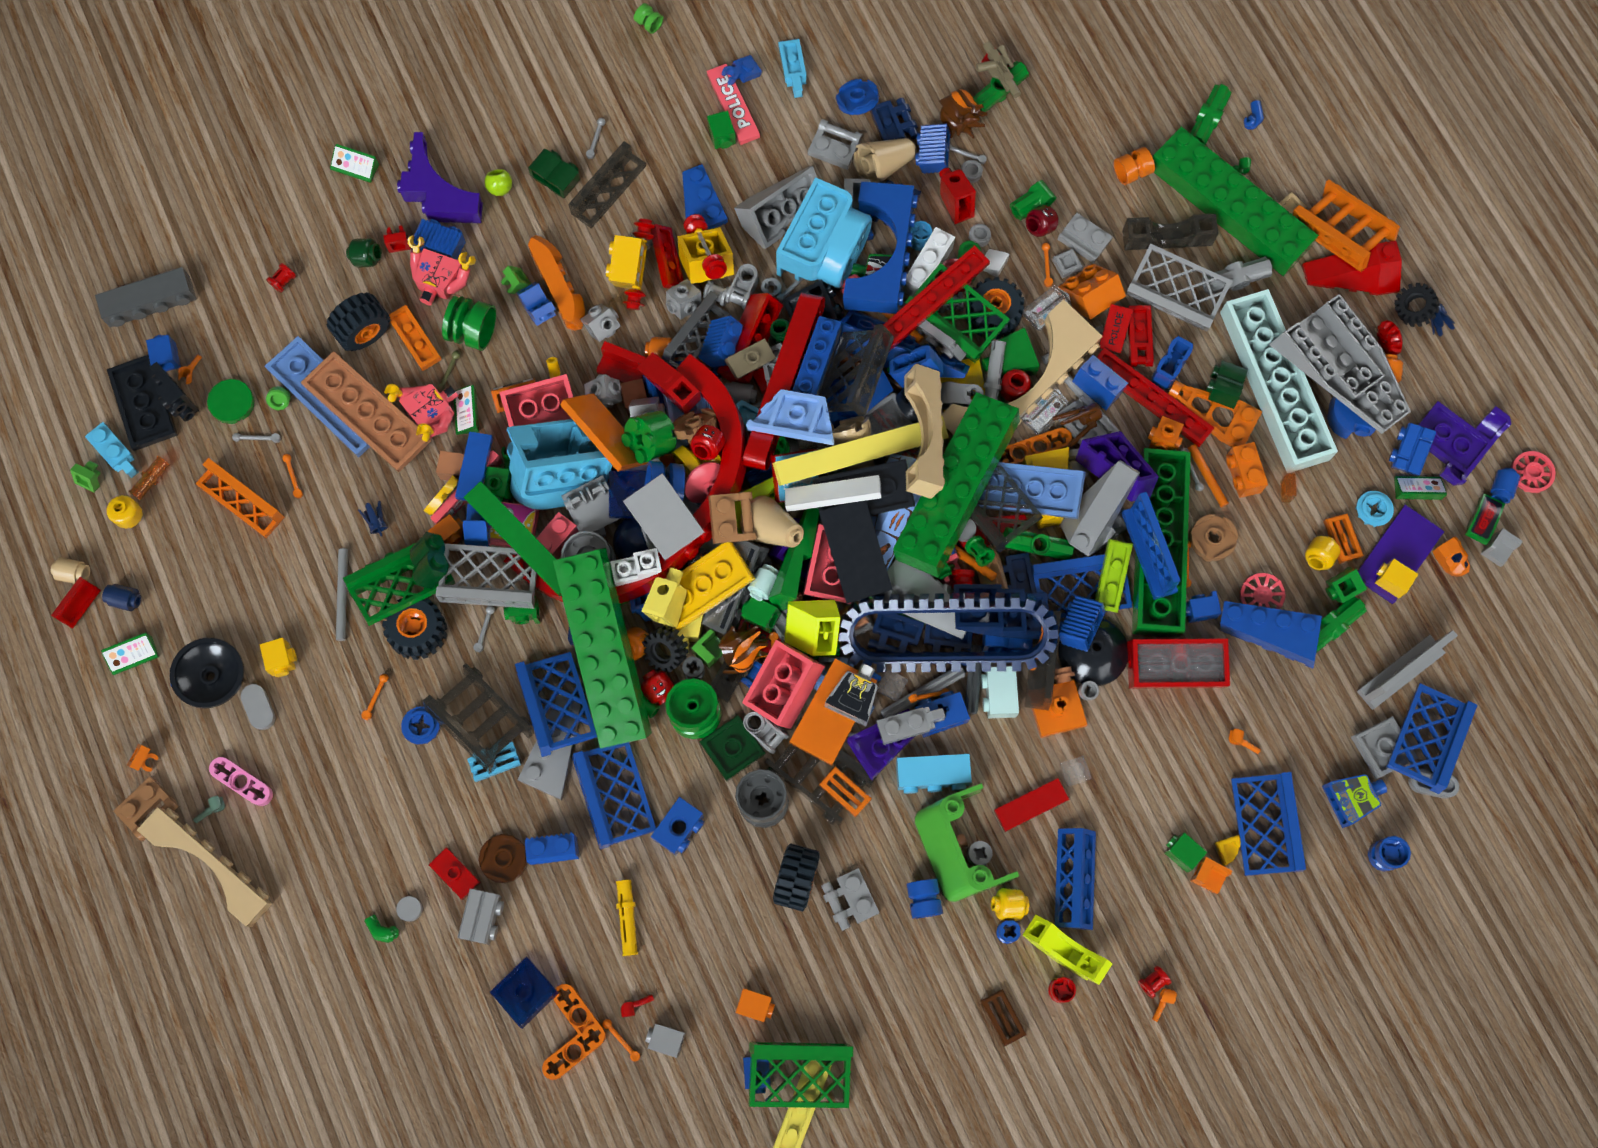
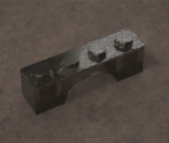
(1193, 232)

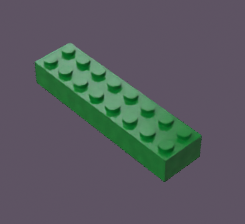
(1236, 201)
(966, 470)
(1171, 506)
(602, 648)

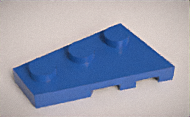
(701, 197)

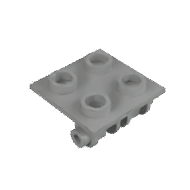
(589, 505)

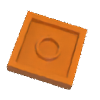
(1064, 712)

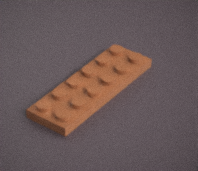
(365, 411)

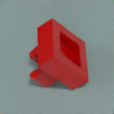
(396, 241)

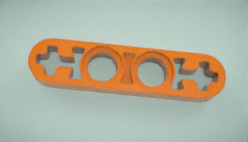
(1028, 444)

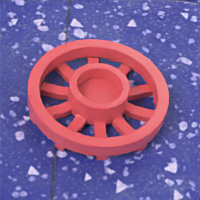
(1534, 471)
(1263, 593)

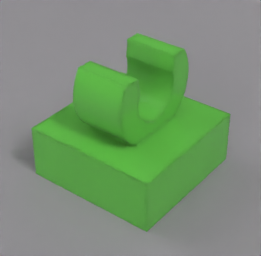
(515, 277)
(86, 476)

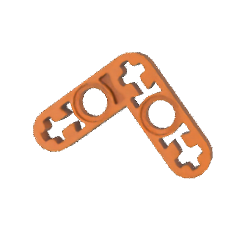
(581, 1028)

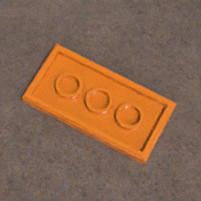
(601, 429)
(821, 729)

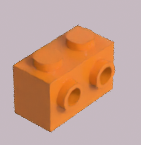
(1246, 470)

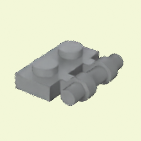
(857, 896)

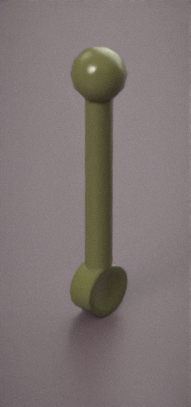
(455, 356)

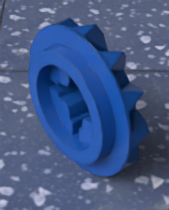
(412, 733)

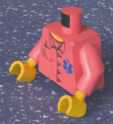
(437, 273)
(425, 407)

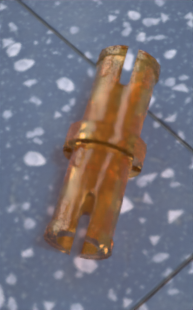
(149, 478)

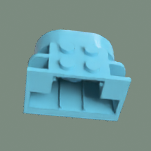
(824, 236)
(551, 461)

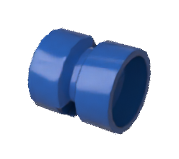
(1389, 853)
(924, 898)

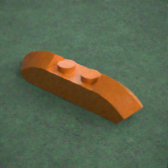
(547, 261)

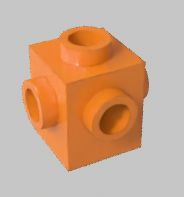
(1166, 435)

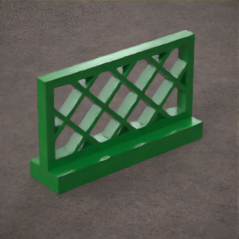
(971, 350)
(379, 572)
(800, 1051)

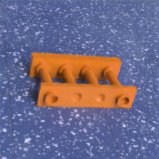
(1341, 243)

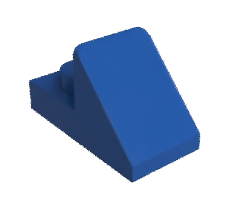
(476, 529)

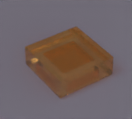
(1288, 487)

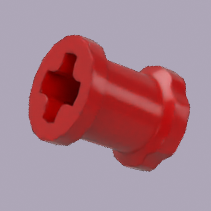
(281, 277)
(1163, 980)

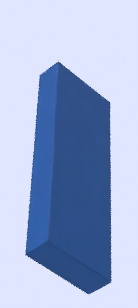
(474, 463)

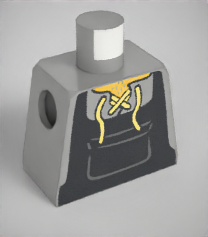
(854, 695)

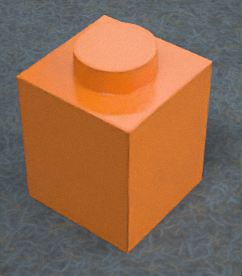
(755, 1005)

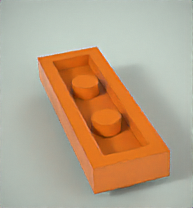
(414, 338)

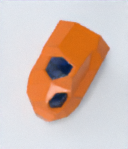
(1452, 557)

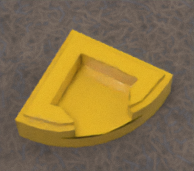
(1228, 849)

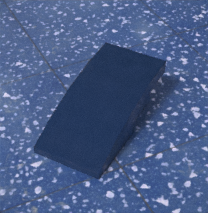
(999, 624)

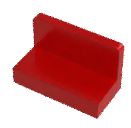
(619, 363)

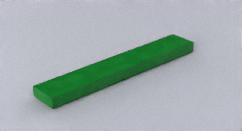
(514, 533)

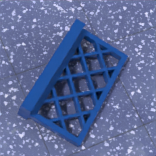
(1151, 547)
(1073, 567)
(536, 711)
(1448, 750)
(596, 805)
(1289, 819)

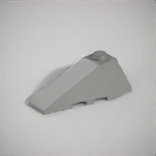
(771, 210)
(1100, 509)
(910, 580)

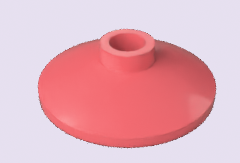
(701, 481)

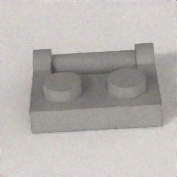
(833, 150)

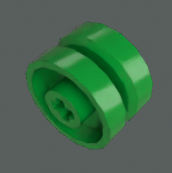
(693, 708)

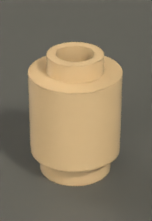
(69, 570)

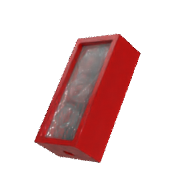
(1178, 663)

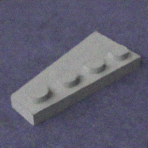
(551, 771)

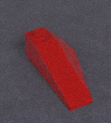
(1378, 278)

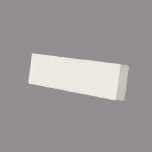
(832, 493)

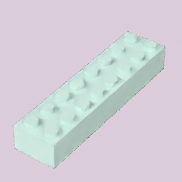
(1277, 383)

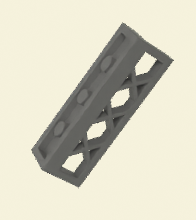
(690, 327)

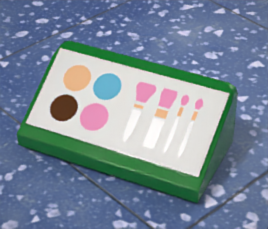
(354, 163)
(466, 410)
(1419, 488)
(130, 653)

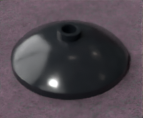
(196, 662)
(1101, 665)

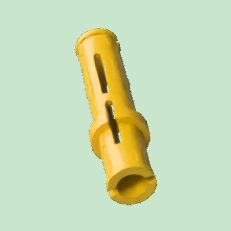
(626, 916)

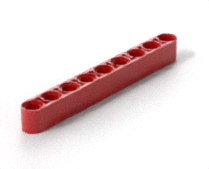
(785, 372)

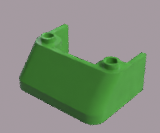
(945, 854)

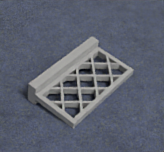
(1172, 306)
(486, 596)
(1404, 669)

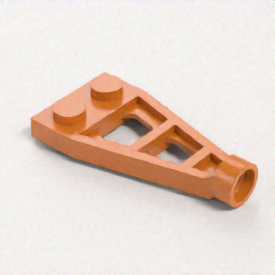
(1241, 424)

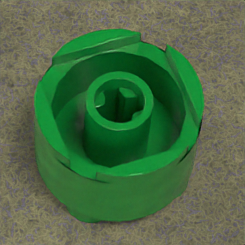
(649, 436)

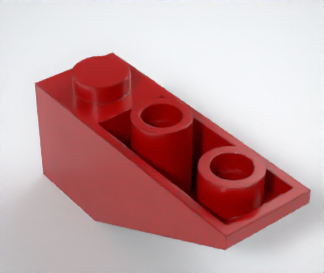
(670, 382)

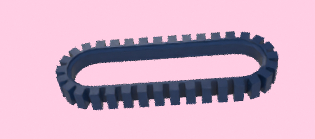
(865, 607)

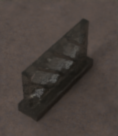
(865, 374)
(985, 523)

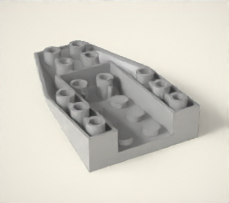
(1346, 362)

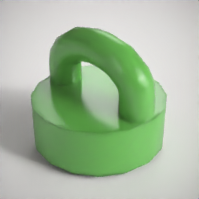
(278, 398)

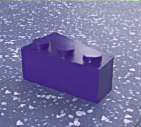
(1104, 451)

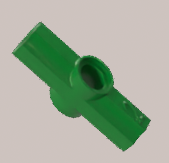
(991, 95)
(1211, 113)
(1049, 547)
(1339, 620)

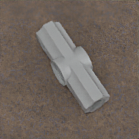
(1241, 274)

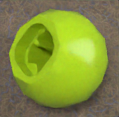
(498, 182)

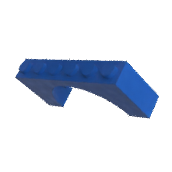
(883, 288)

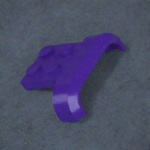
(1459, 443)

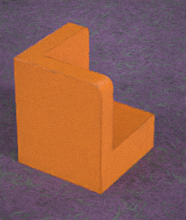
(1210, 875)

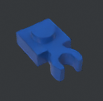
(742, 69)

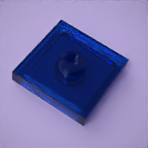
(621, 486)
(524, 992)

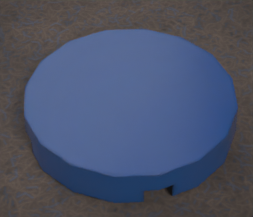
(857, 97)

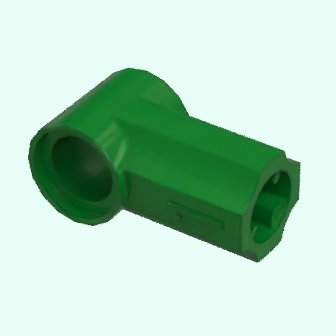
(1037, 196)

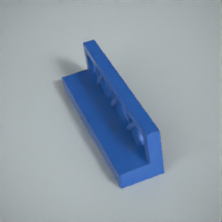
(1083, 874)

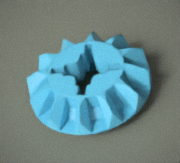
(1384, 507)

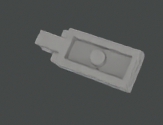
(908, 724)

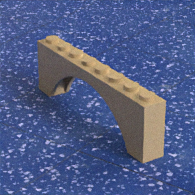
(1069, 343)

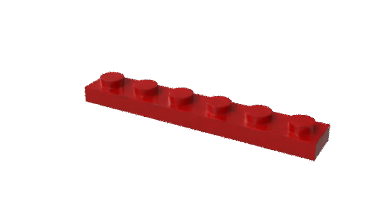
(936, 294)
(1157, 400)

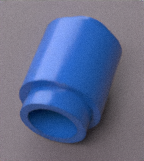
(1505, 485)

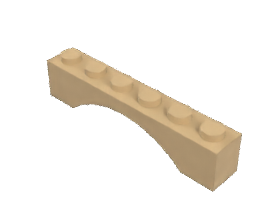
(923, 391)
(241, 897)

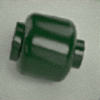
(364, 252)

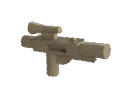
(998, 67)

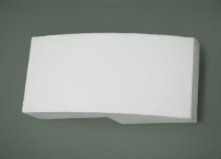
(636, 568)

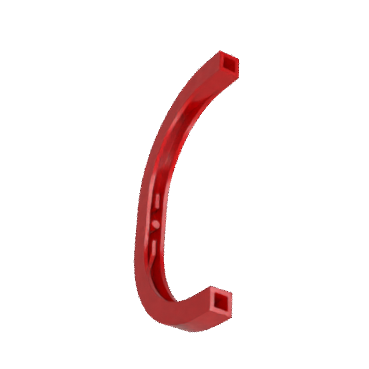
(727, 482)

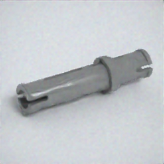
(995, 367)

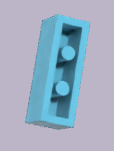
(933, 773)

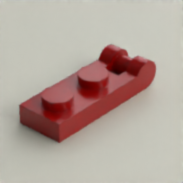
(1140, 336)

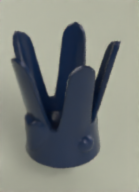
(1438, 321)
(375, 522)

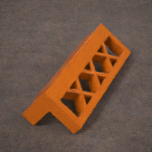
(240, 489)

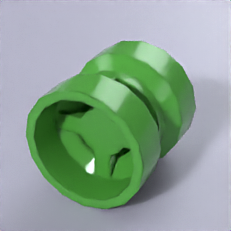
(646, 16)

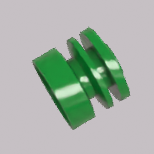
(469, 322)

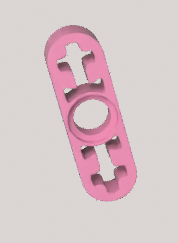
(250, 796)

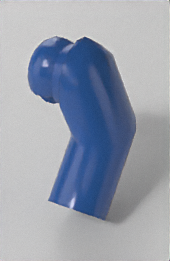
(1256, 117)

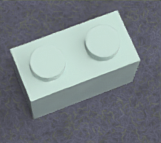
(1001, 693)

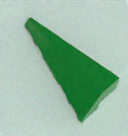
(788, 578)

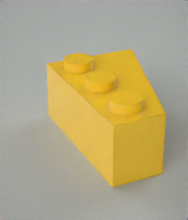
(1052, 459)

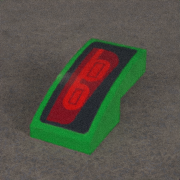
(1485, 519)

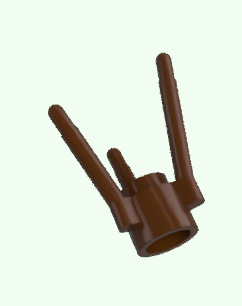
(1086, 415)

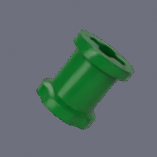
(979, 551)

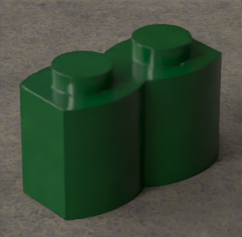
(554, 172)
(1226, 383)
(429, 560)

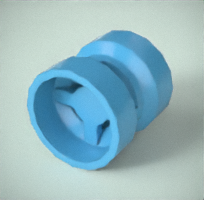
(920, 230)

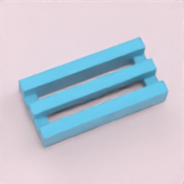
(513, 754)

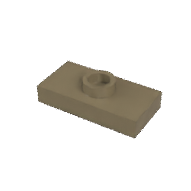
(750, 359)

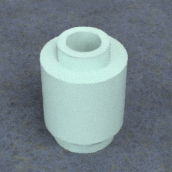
(763, 582)

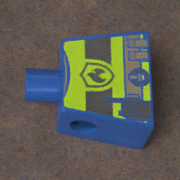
(1354, 797)

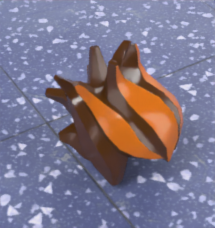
(961, 113)
(741, 648)

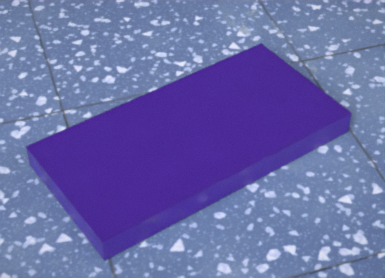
(1406, 540)

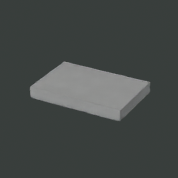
(663, 516)

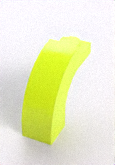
(1066, 951)

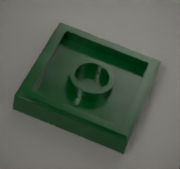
(732, 748)

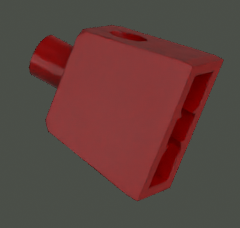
(957, 195)

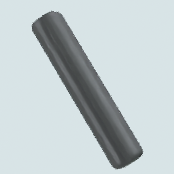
(973, 685)

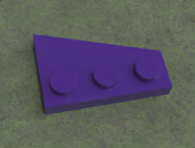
(870, 749)

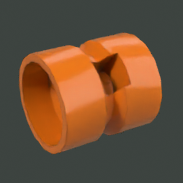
(1137, 164)

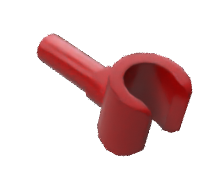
(627, 1008)

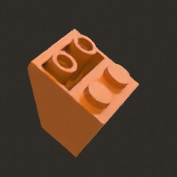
(1093, 290)

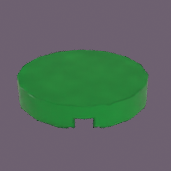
(230, 401)

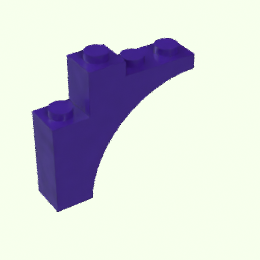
(438, 198)

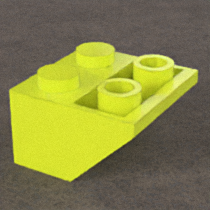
(813, 626)

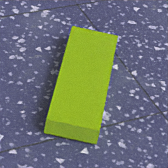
(1113, 574)

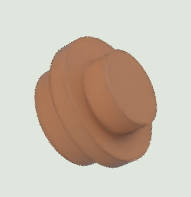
(1063, 674)

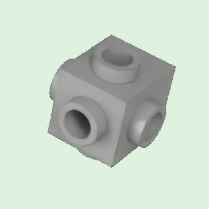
(683, 299)
(601, 322)
(605, 389)

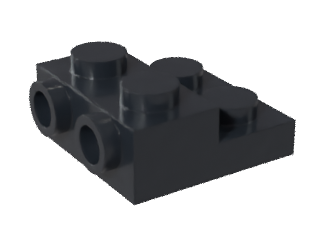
(831, 309)
(172, 395)

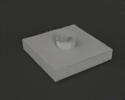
(1377, 745)

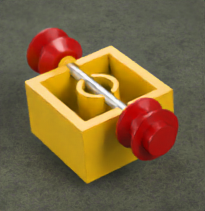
(704, 251)
(629, 262)

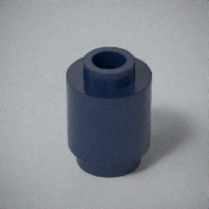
(121, 597)

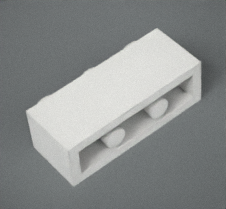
(933, 253)

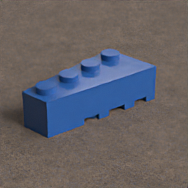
(1274, 629)

